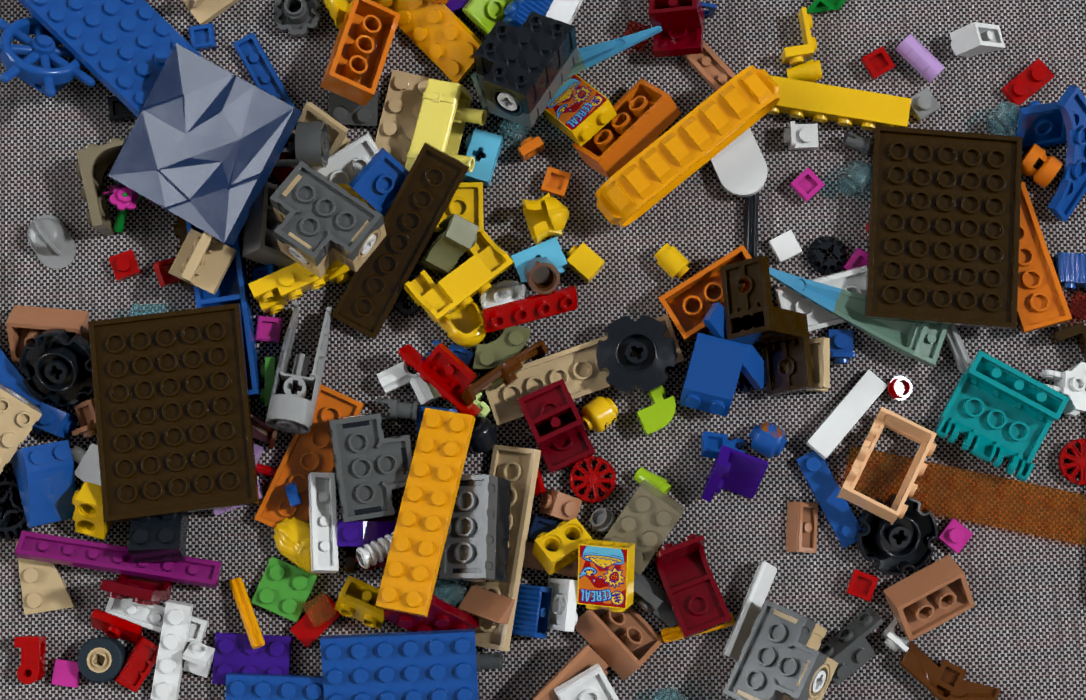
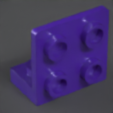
(735, 473)

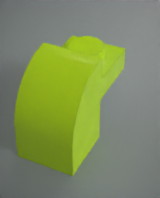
(657, 415)

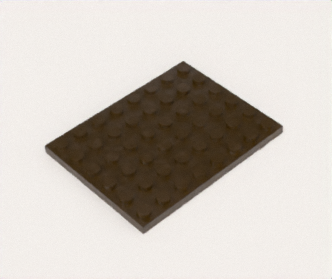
(944, 227)
(172, 412)

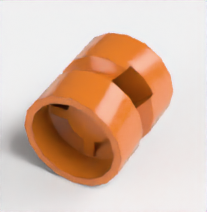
(1046, 171)

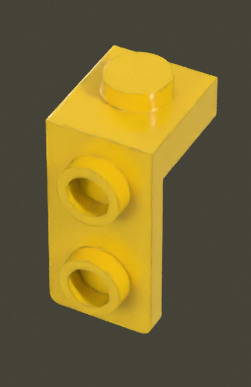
(798, 54)

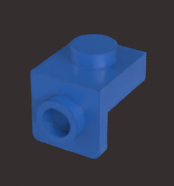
(56, 421)

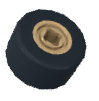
(110, 654)

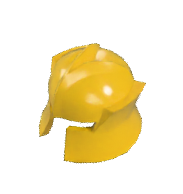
(545, 217)

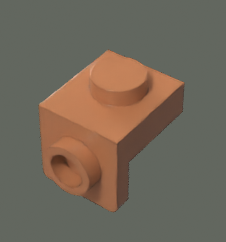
(87, 419)
(560, 505)

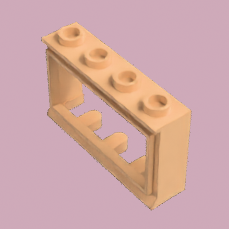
(908, 429)

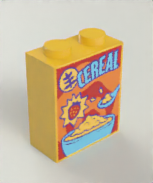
(579, 110)
(606, 574)

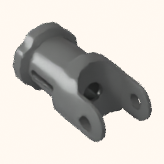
(400, 410)

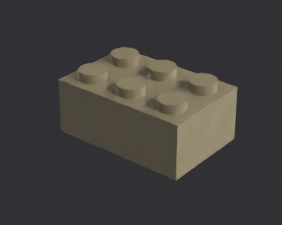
(645, 522)

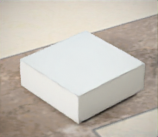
(785, 246)

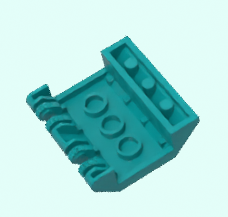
(1000, 414)

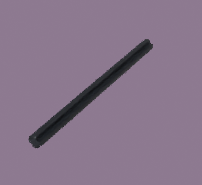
(750, 244)

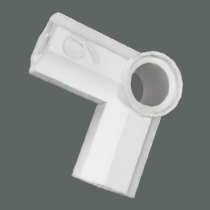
(399, 376)

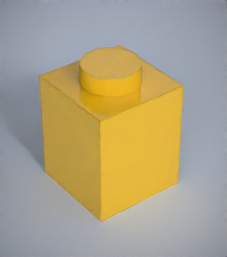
(584, 262)

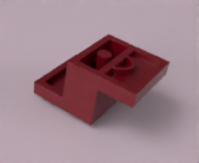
(681, 27)
(556, 426)

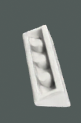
(750, 609)

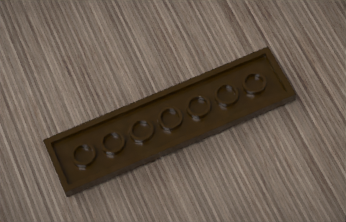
(408, 229)

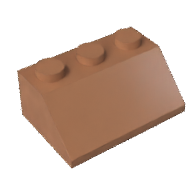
(28, 321)
(929, 597)
(619, 638)
(581, 661)

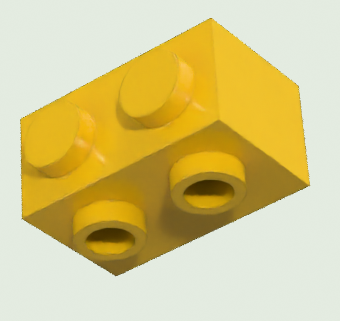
(359, 601)

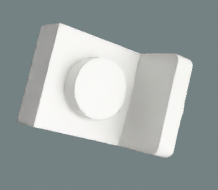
(801, 136)
(198, 659)

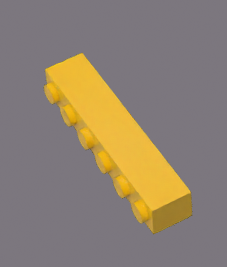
(840, 104)

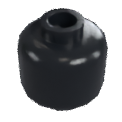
(482, 436)

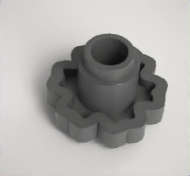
(297, 16)

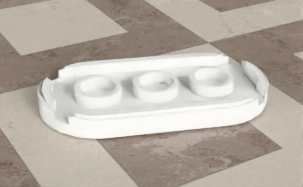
(741, 166)

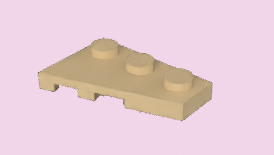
(42, 587)

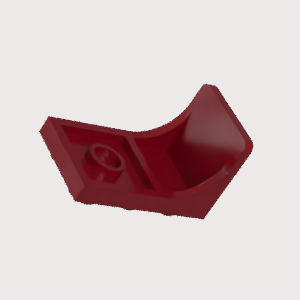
(690, 586)
(140, 589)
(440, 617)

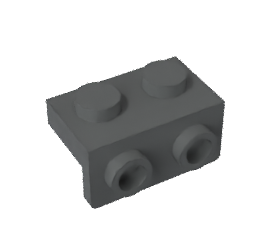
(351, 113)

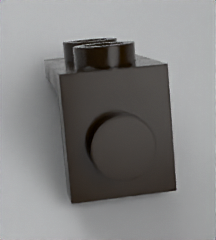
(1066, 331)

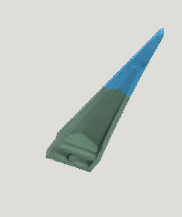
(589, 56)
(909, 339)

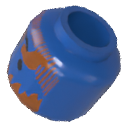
(768, 440)

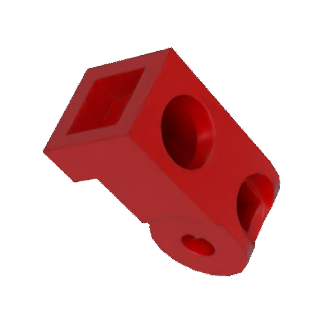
(32, 658)

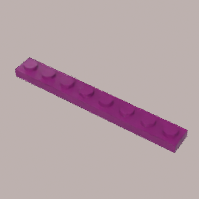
(114, 559)

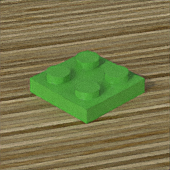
(284, 589)

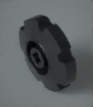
(58, 367)
(632, 373)
(896, 553)

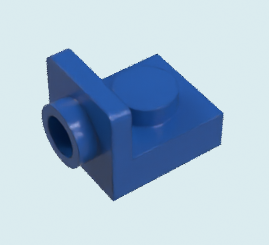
(841, 345)

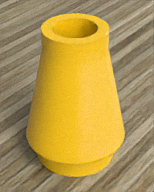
(806, 71)

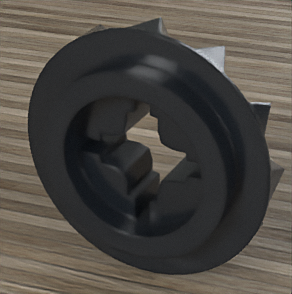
(815, 256)

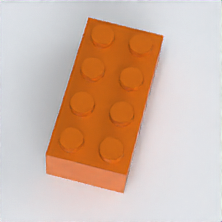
(360, 51)
(639, 121)
(692, 299)

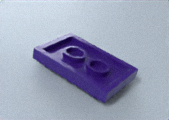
(236, 655)

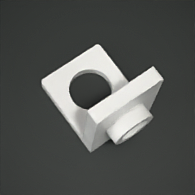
(892, 640)

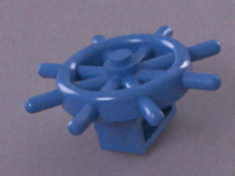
(39, 59)

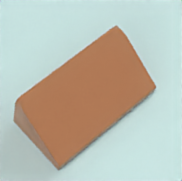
(801, 527)
(487, 605)

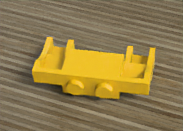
(291, 283)
(463, 283)

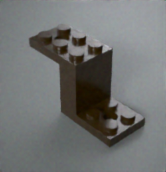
(757, 322)

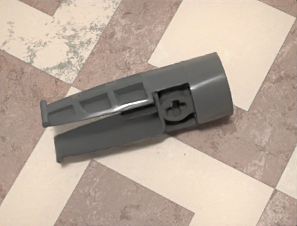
(308, 144)

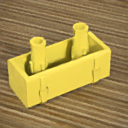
(443, 120)

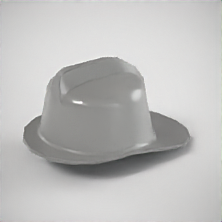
(51, 241)

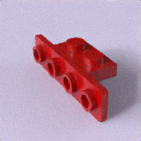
(529, 309)
(444, 372)

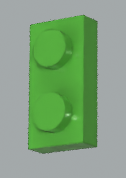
(268, 372)

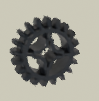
(6, 515)

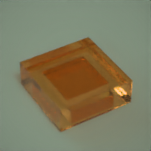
(319, 610)

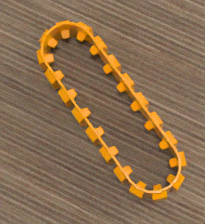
(687, 146)

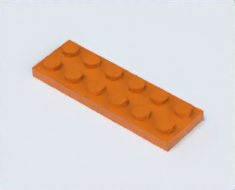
(1039, 290)
(304, 455)

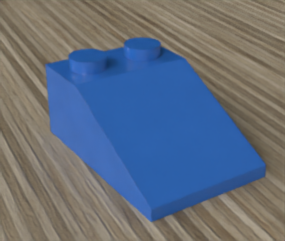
(712, 374)
(45, 482)

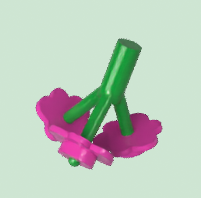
(125, 201)

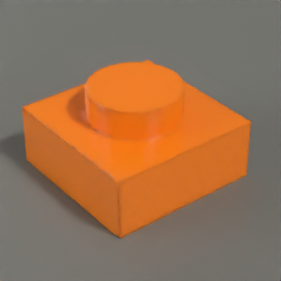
(530, 147)
(556, 182)

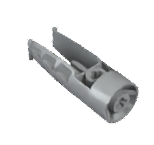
(294, 411)

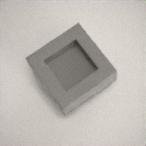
(923, 104)

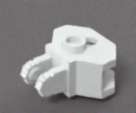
(1071, 384)

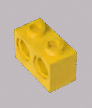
(89, 511)
(564, 549)

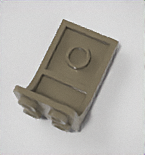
(92, 168)

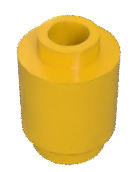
(672, 261)

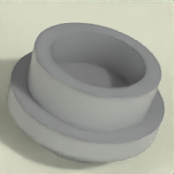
(602, 519)

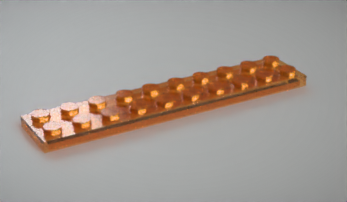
(978, 497)

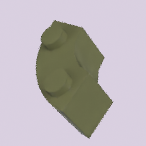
(449, 244)
(509, 343)

